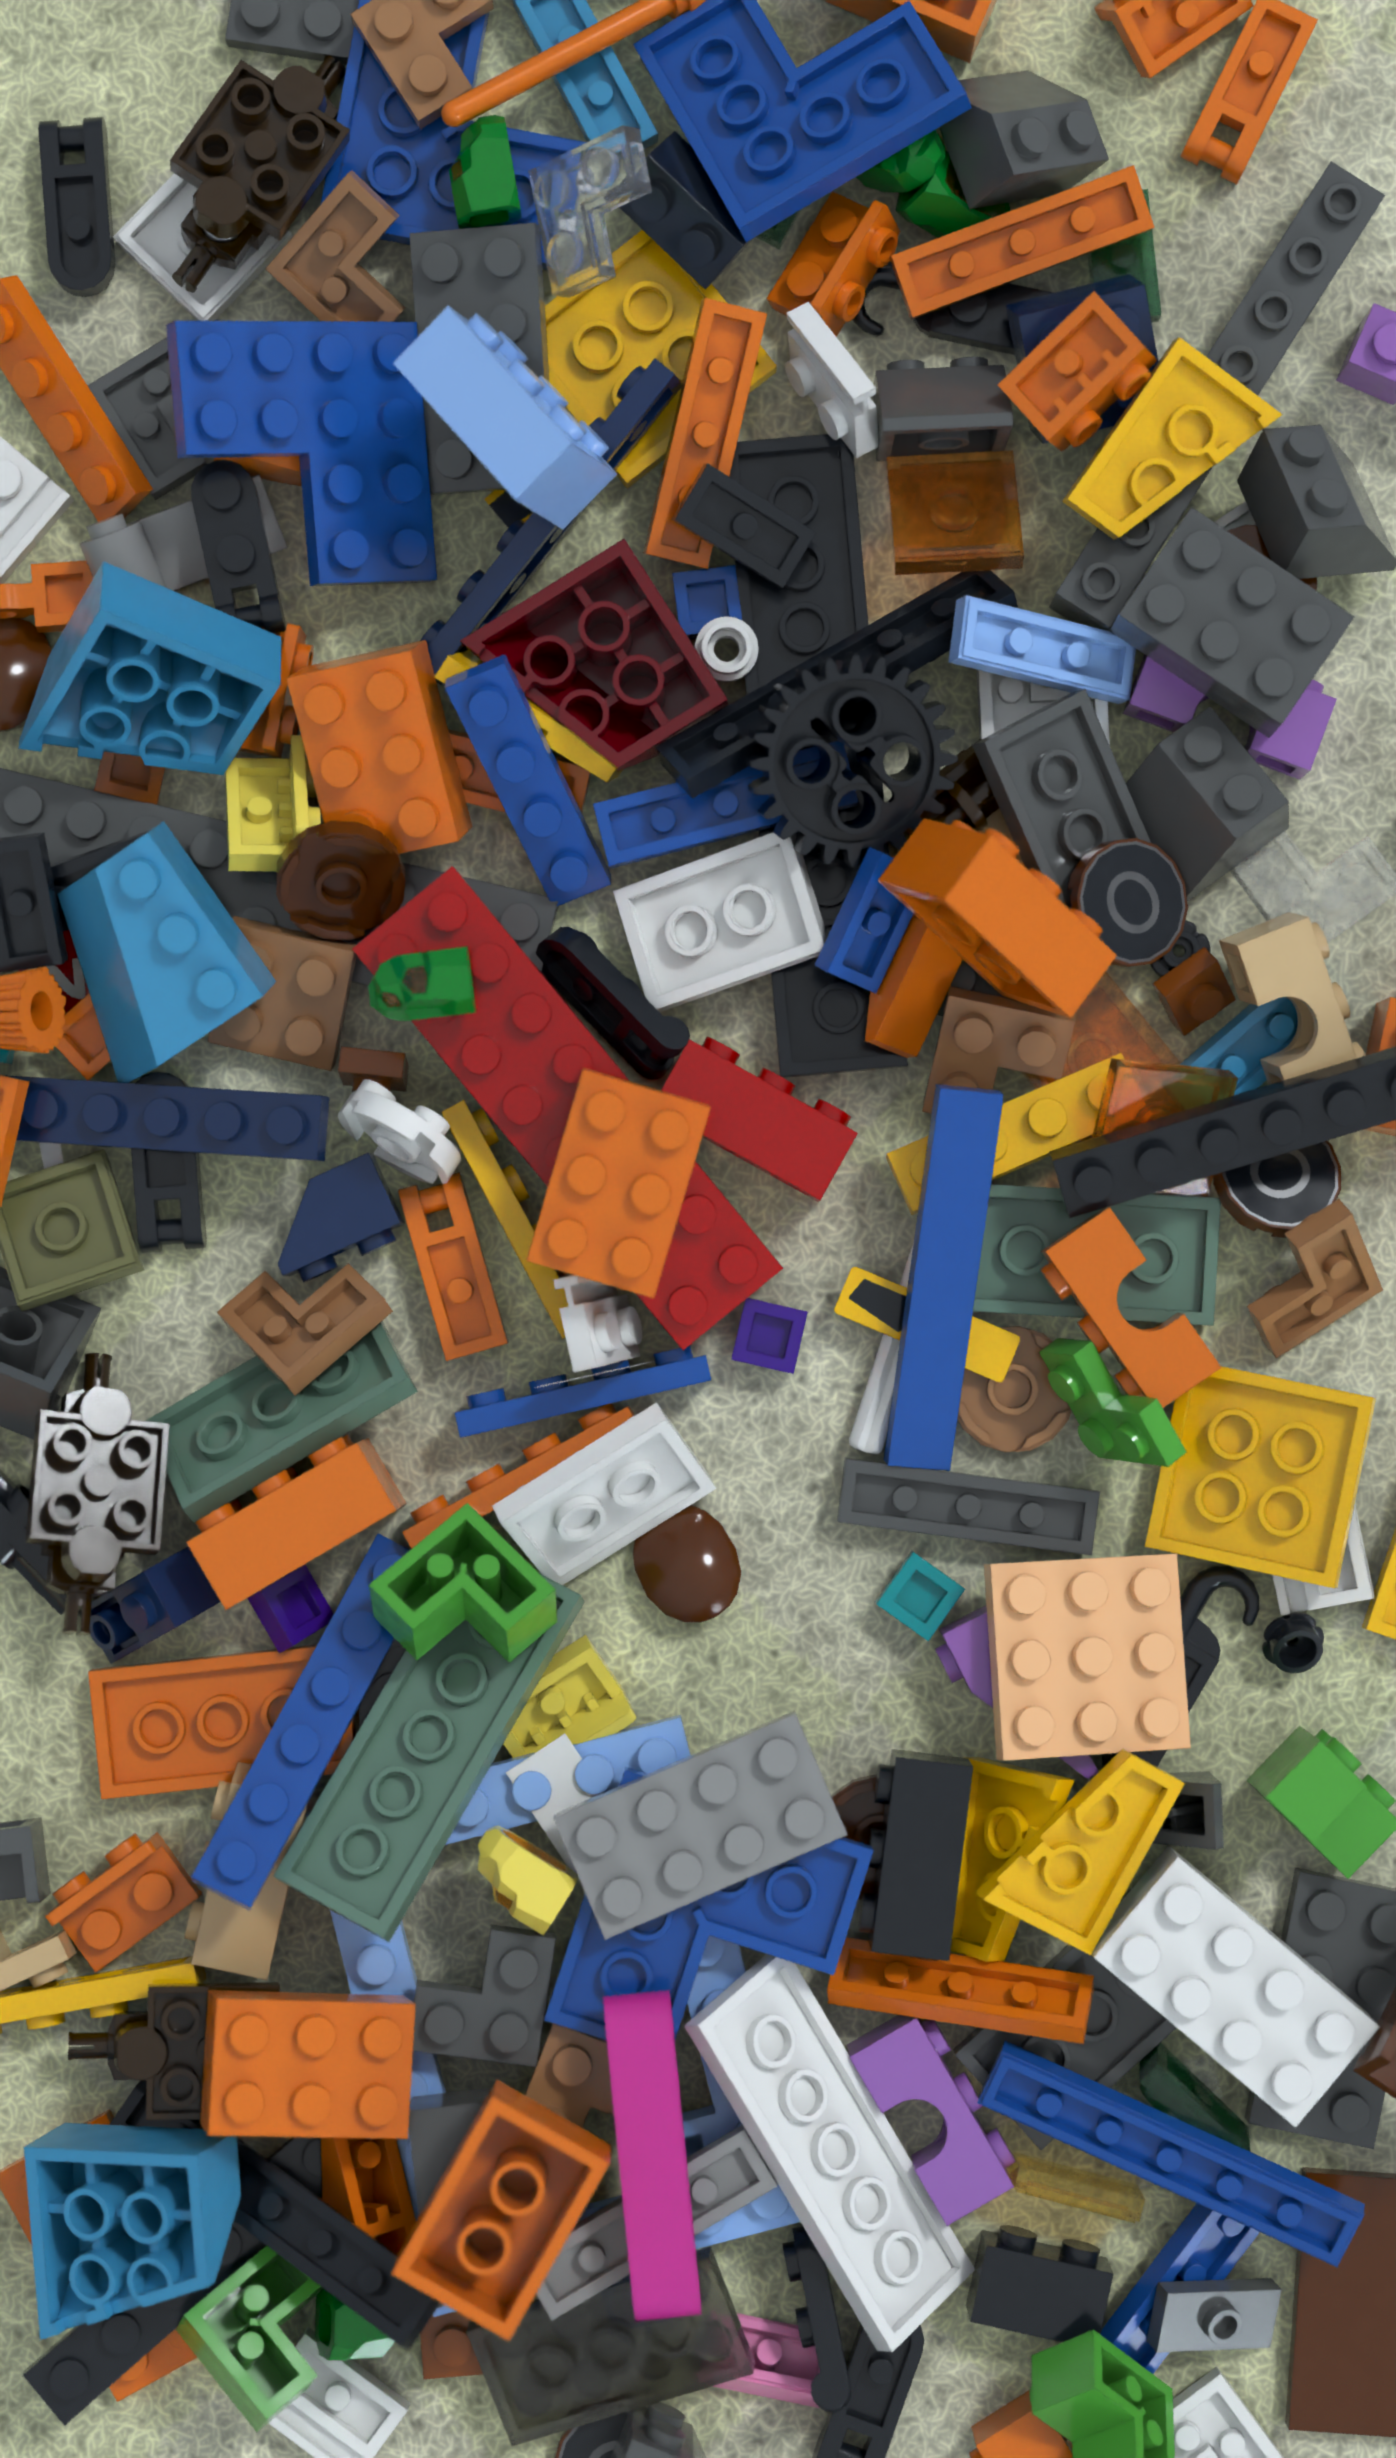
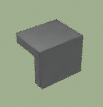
(23, 1861)

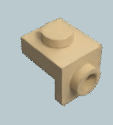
(37, 1962)

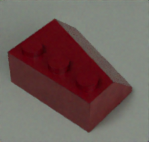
(605, 658)

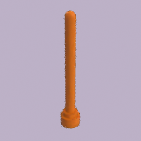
(561, 57)

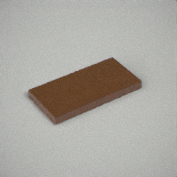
(1347, 2320)

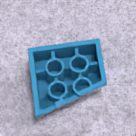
(153, 678)
(158, 953)
(126, 2217)

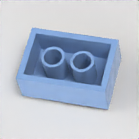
(507, 415)

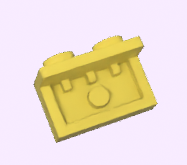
(267, 807)
(573, 1699)

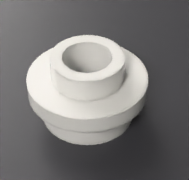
(741, 634)

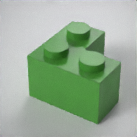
(461, 1575)
(1323, 1799)
(241, 2339)
(1102, 2400)

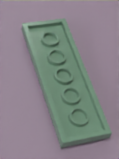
(415, 1772)

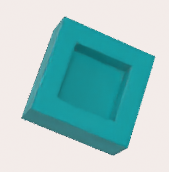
(920, 1595)

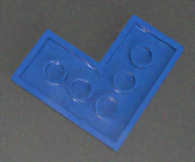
(790, 133)
(412, 163)
(339, 407)
(786, 1911)

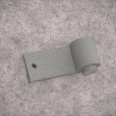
(165, 544)

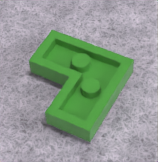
(1109, 1422)

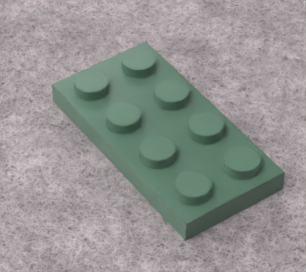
(1170, 1230)
(255, 1427)

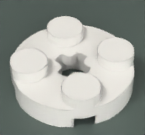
(404, 1138)

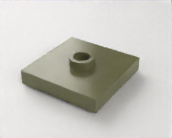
(65, 1231)

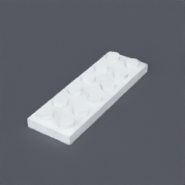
(830, 2149)

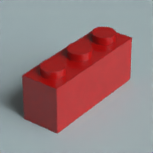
(761, 1119)

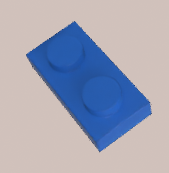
(865, 928)

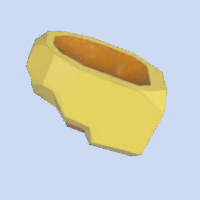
(524, 1877)

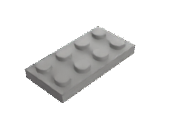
(699, 1825)

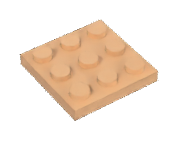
(1086, 1656)

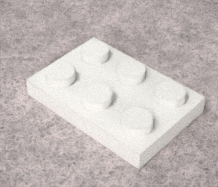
(721, 921)
(604, 1496)

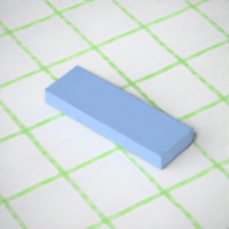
(1041, 649)

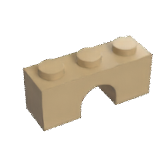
(1288, 961)

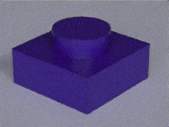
(769, 1335)
(291, 1608)

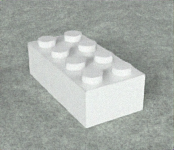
(1233, 1986)

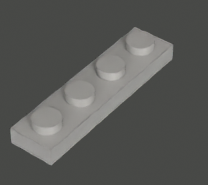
(596, 2252)

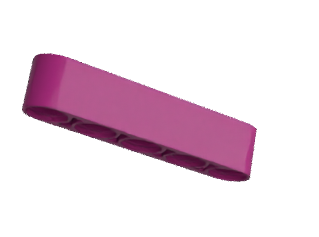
(652, 2155)

